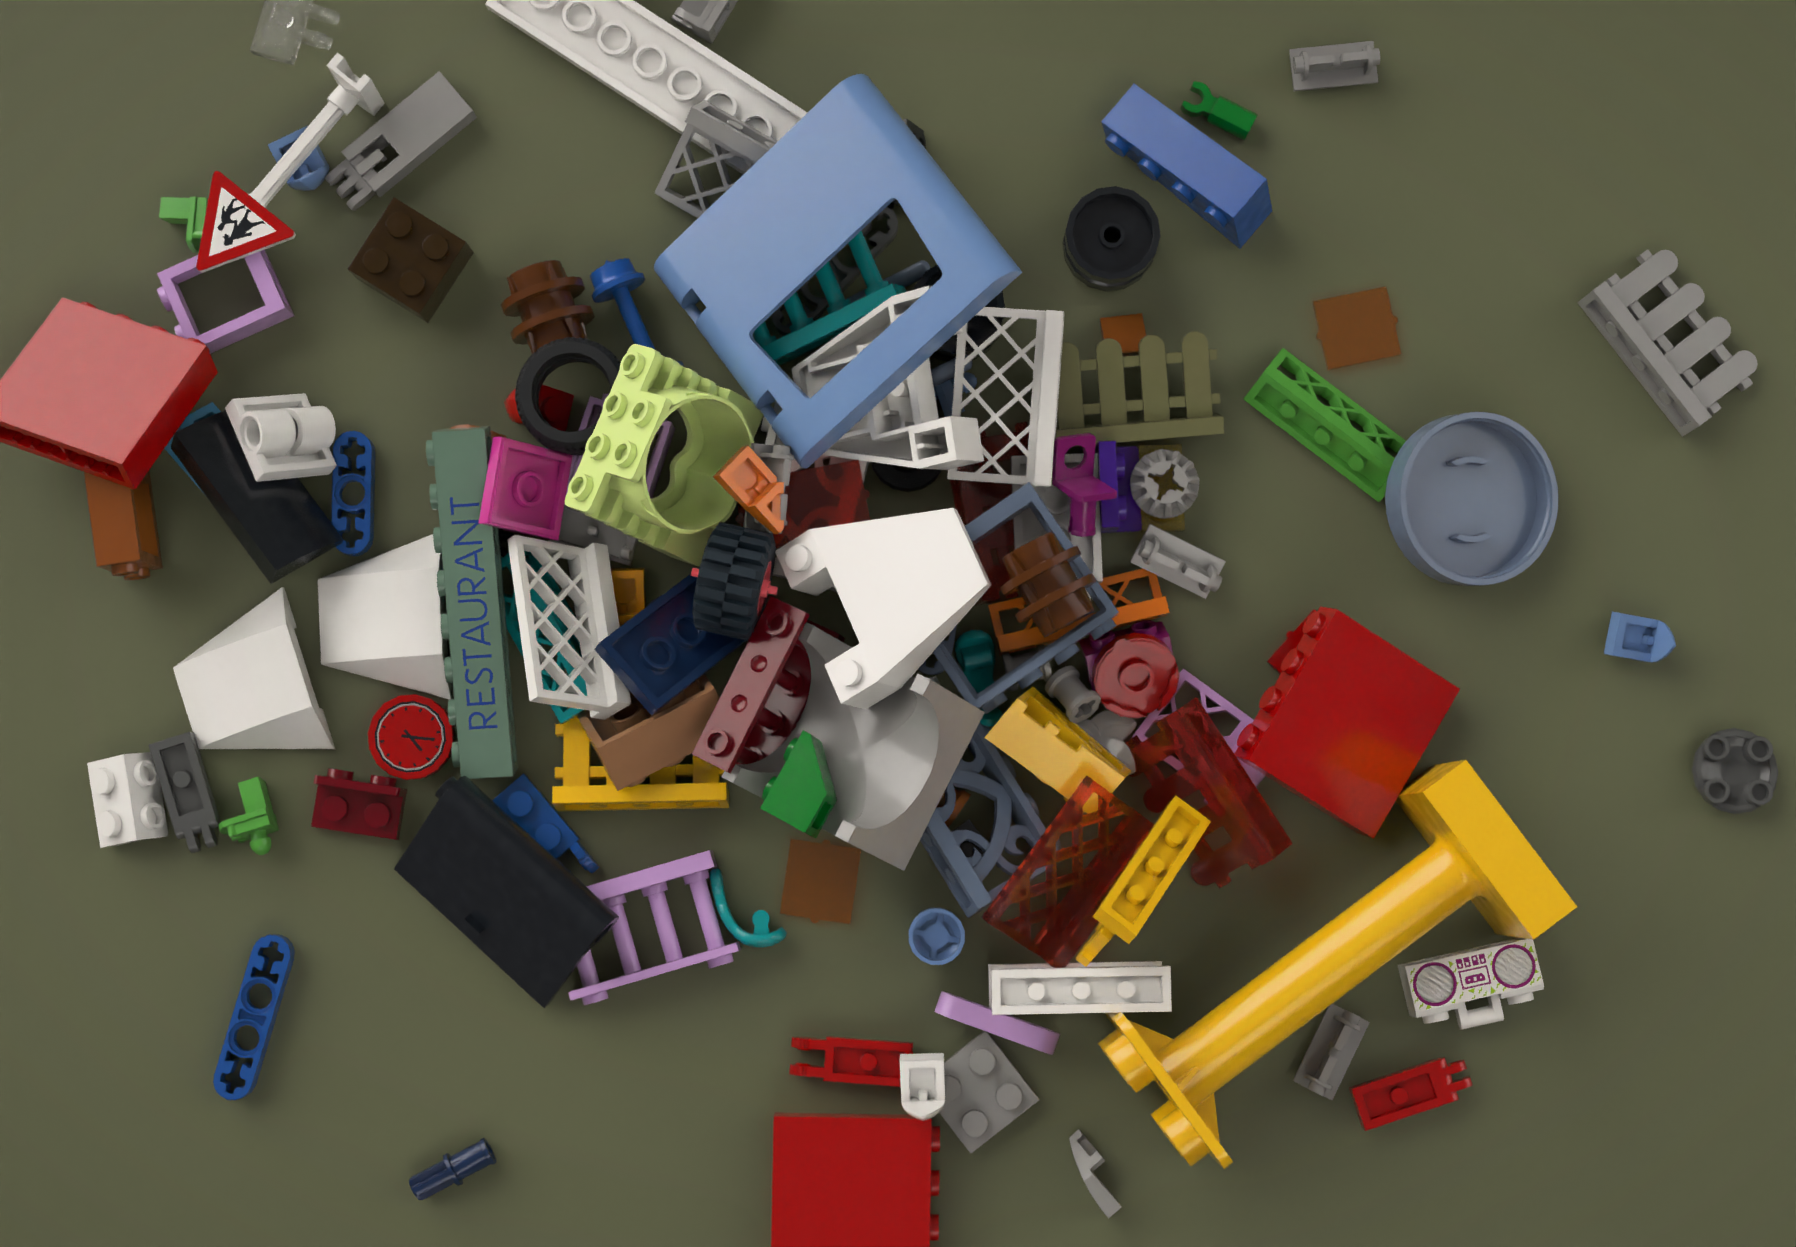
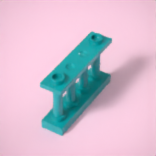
(811, 334)

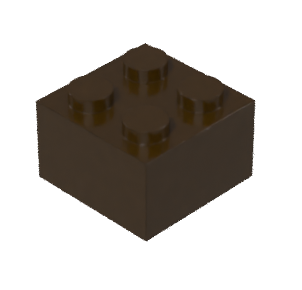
(410, 260)

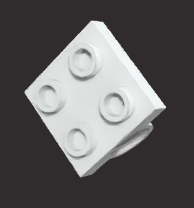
(283, 436)

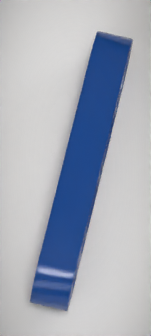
(260, 1018)

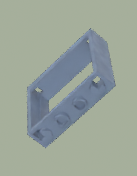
(1063, 647)

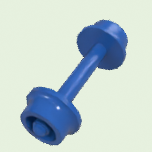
(616, 281)

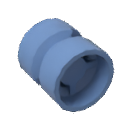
(936, 936)

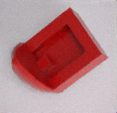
(553, 404)

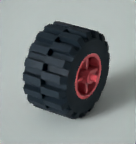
(734, 580)

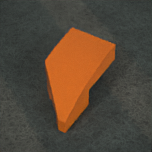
(753, 487)

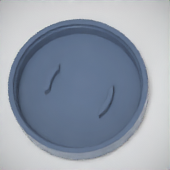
(1471, 499)

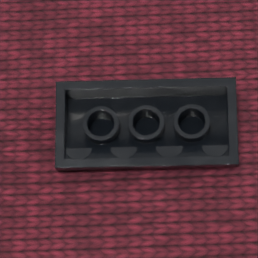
(271, 518)

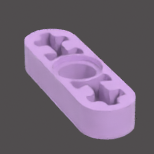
(1000, 1025)

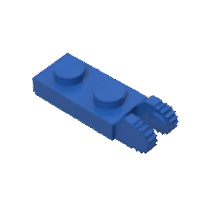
(542, 821)

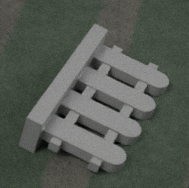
(1649, 354)

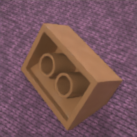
(639, 744)

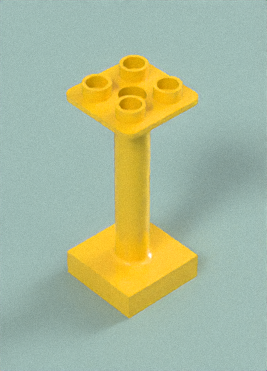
(1471, 856)

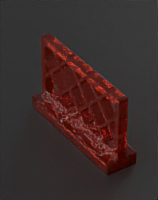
(1071, 919)

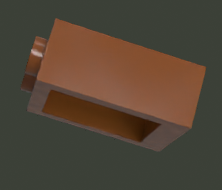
(124, 527)

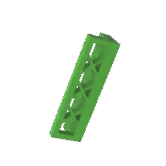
(1326, 428)

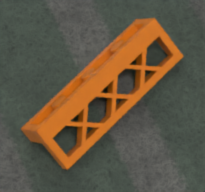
(1127, 615)

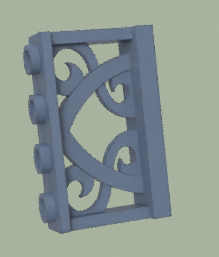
(964, 873)

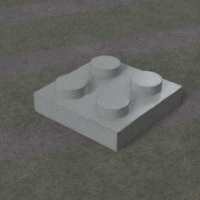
(982, 1092)

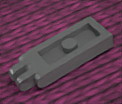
(186, 789)

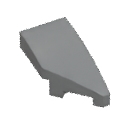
(1087, 1161)

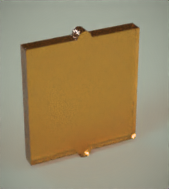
(1356, 328)
(820, 881)

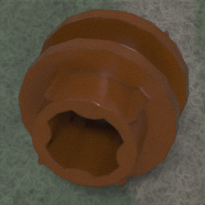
(546, 305)
(1048, 584)

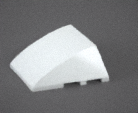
(387, 619)
(253, 685)

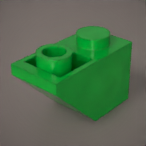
(803, 789)

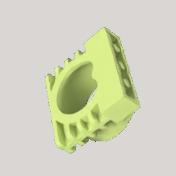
(613, 469)

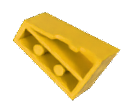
(1054, 748)

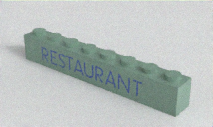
(474, 606)

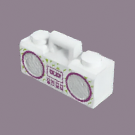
(1490, 971)

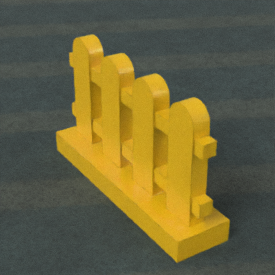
(660, 794)
(1146, 877)

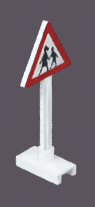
(238, 221)

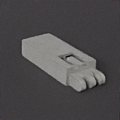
(413, 129)

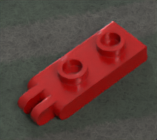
(1408, 1092)

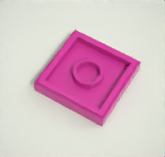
(525, 488)

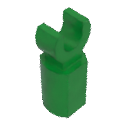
(1220, 112)

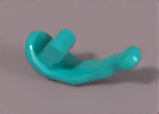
(977, 659)
(760, 919)

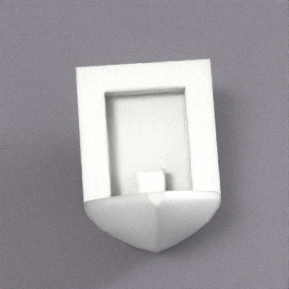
(922, 1084)

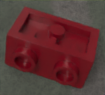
(359, 806)

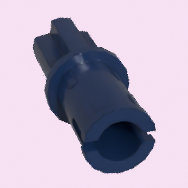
(452, 1169)

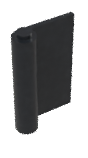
(504, 890)

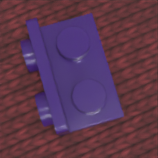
(1115, 470)

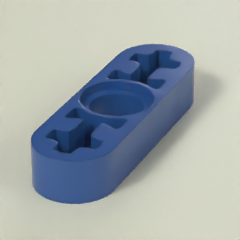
(363, 462)

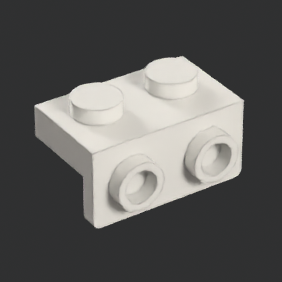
(127, 799)

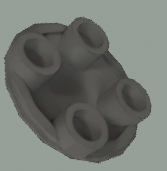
(1735, 770)

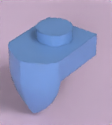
(312, 170)
(1638, 638)

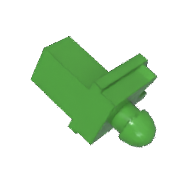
(186, 211)
(258, 818)

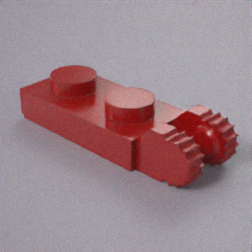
(853, 1060)

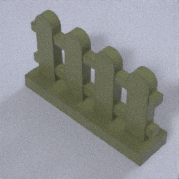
(1154, 391)

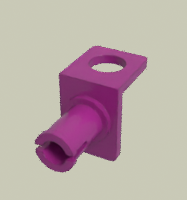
(1080, 483)

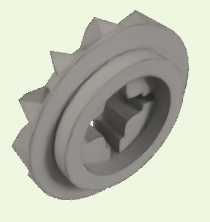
(1145, 489)

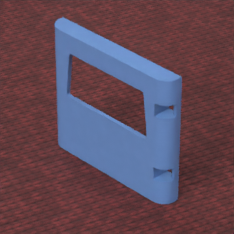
(793, 218)

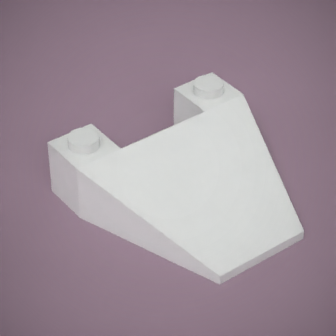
(906, 423)
(901, 588)

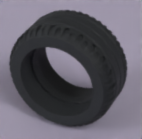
(535, 372)

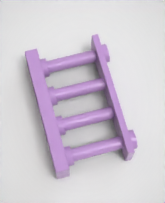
(653, 884)

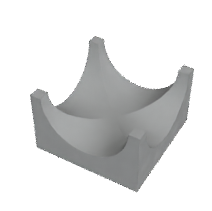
(882, 760)

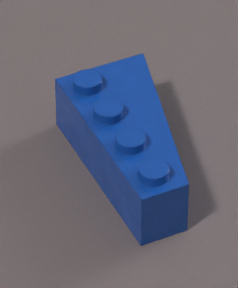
(1189, 165)

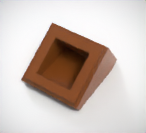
(1126, 330)

